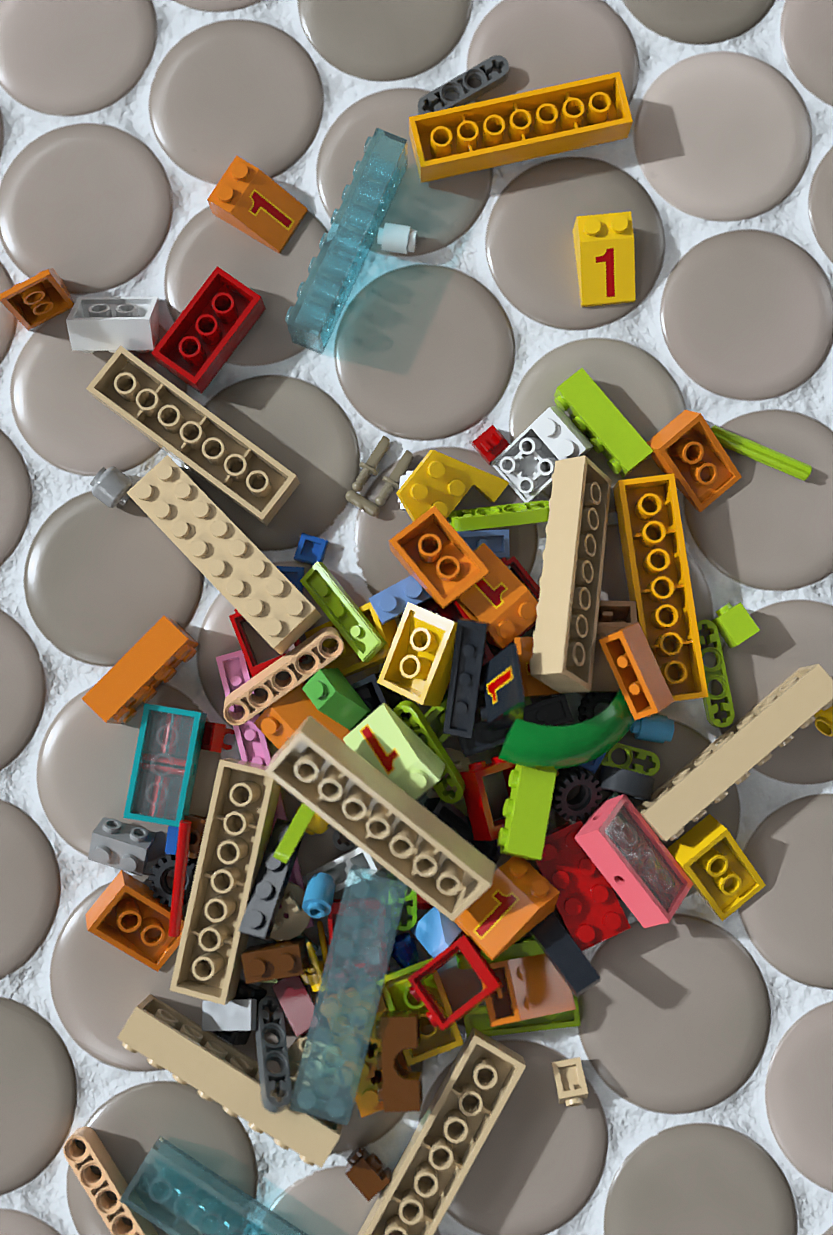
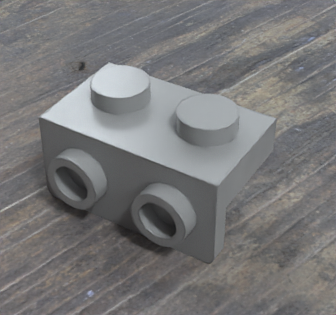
(121, 845)

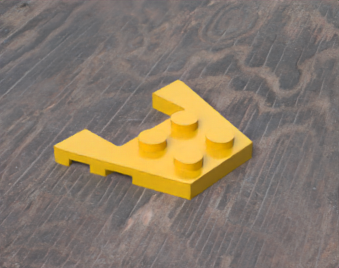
(443, 484)

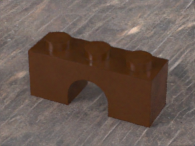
(399, 1088)

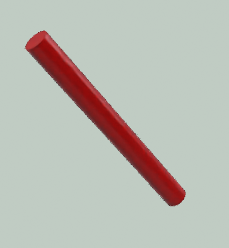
(179, 878)

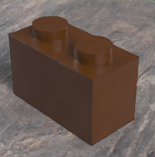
(275, 960)

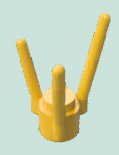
(316, 969)

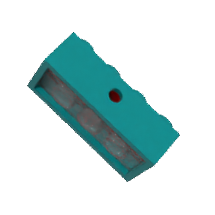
(165, 765)

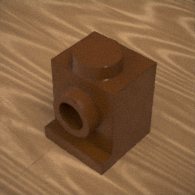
(367, 1173)

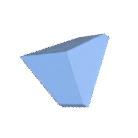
(435, 932)

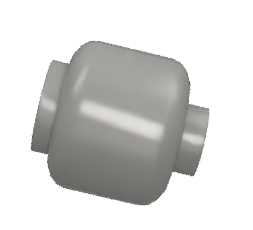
(111, 487)

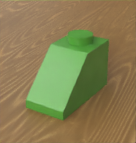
(336, 697)

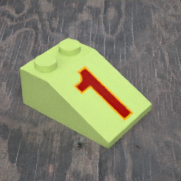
(396, 751)

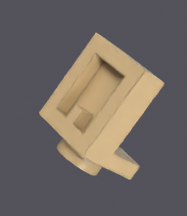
(570, 1082)

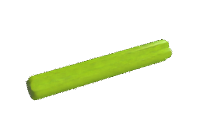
(762, 454)

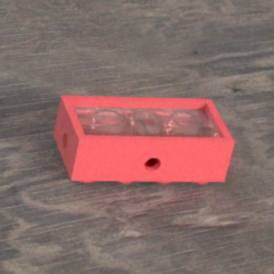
(634, 861)

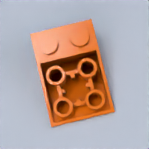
(529, 991)

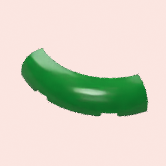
(568, 745)

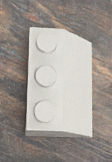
(114, 321)

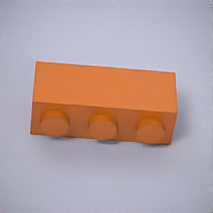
(636, 671)

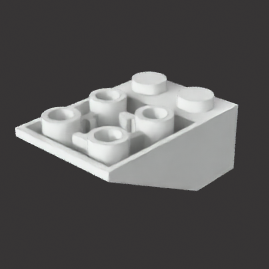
(532, 456)

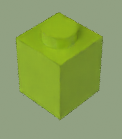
(734, 624)

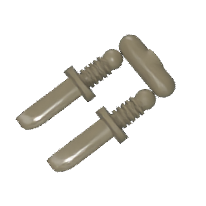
(369, 468)

